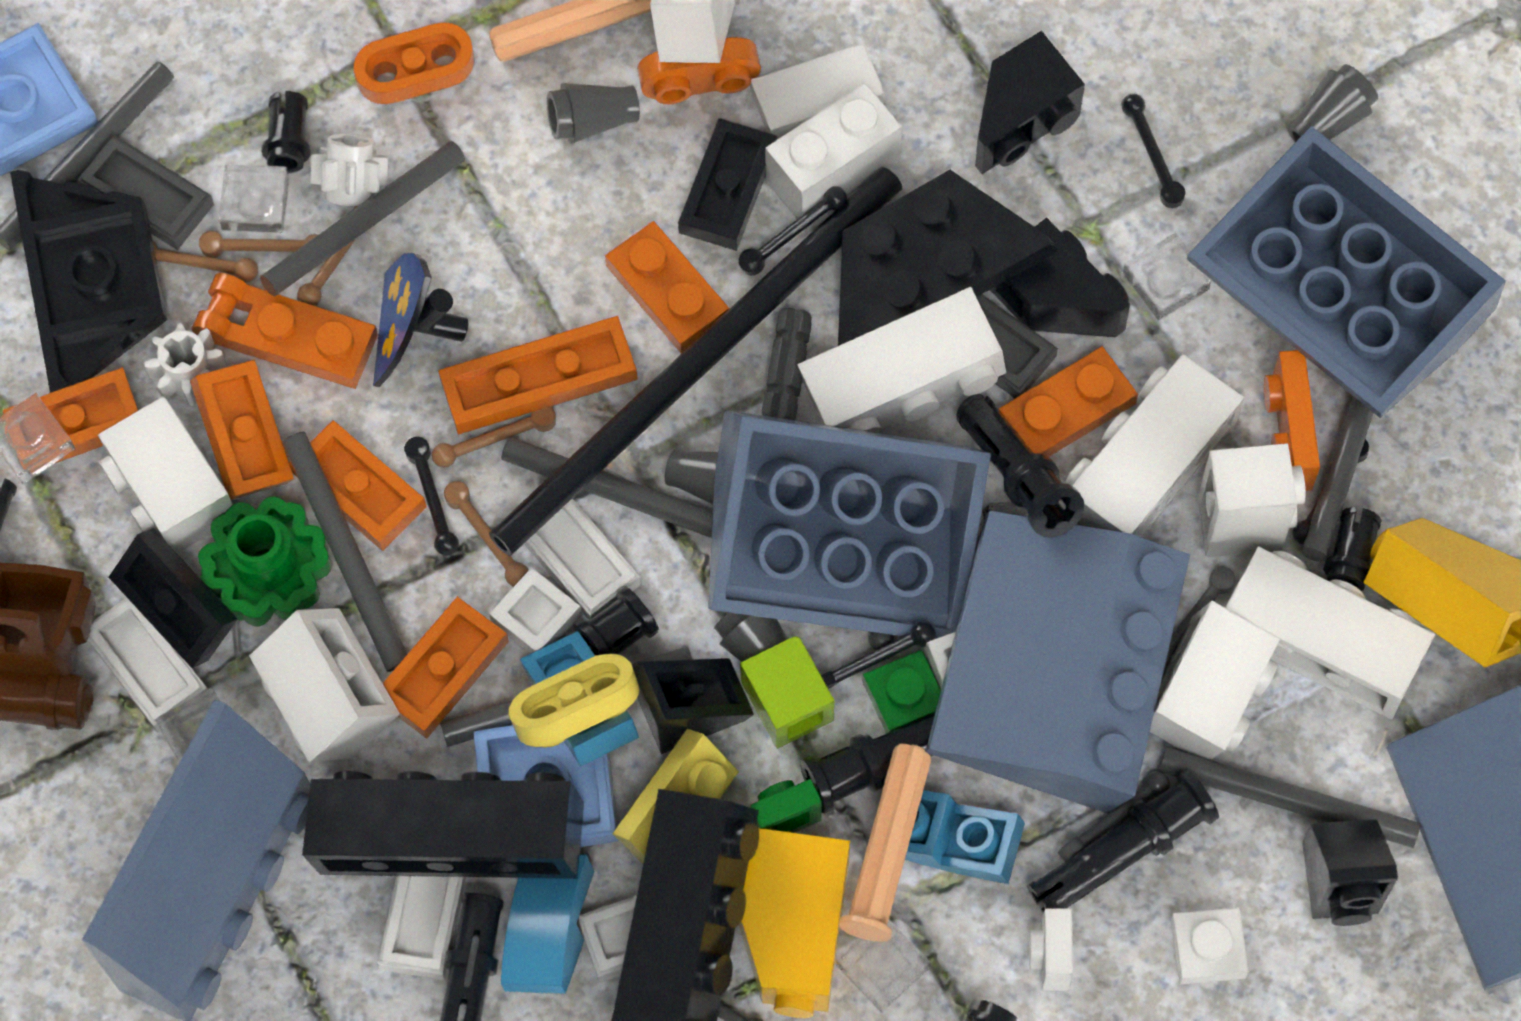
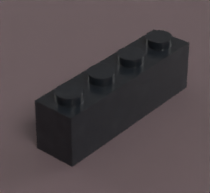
(444, 826)
(686, 909)

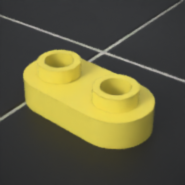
(574, 700)

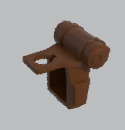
(41, 625)

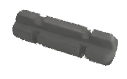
(784, 375)

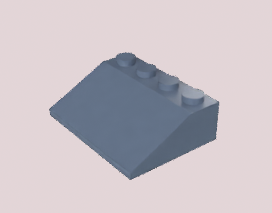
(1348, 273)
(843, 525)
(1059, 659)
(1467, 797)
(199, 866)

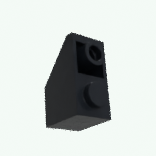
(1026, 97)
(1066, 292)
(1348, 870)

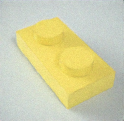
(690, 768)

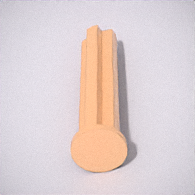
(560, 25)
(888, 845)

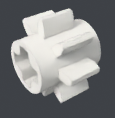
(349, 169)
(182, 358)

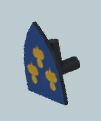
(408, 310)

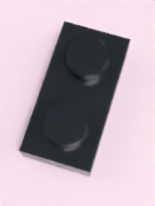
(726, 185)
(172, 598)

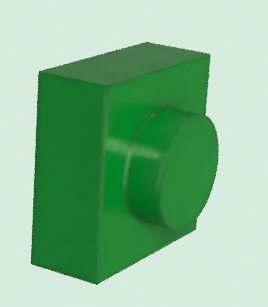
(902, 691)
(788, 806)

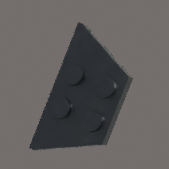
(929, 249)
(87, 274)

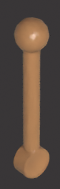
(214, 245)
(244, 269)
(311, 292)
(542, 420)
(458, 497)

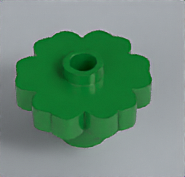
(265, 560)

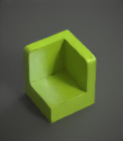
(787, 691)

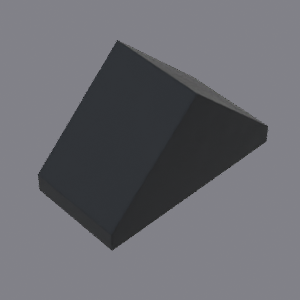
(691, 696)

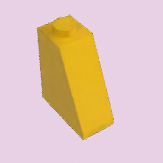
(1451, 587)
(794, 918)

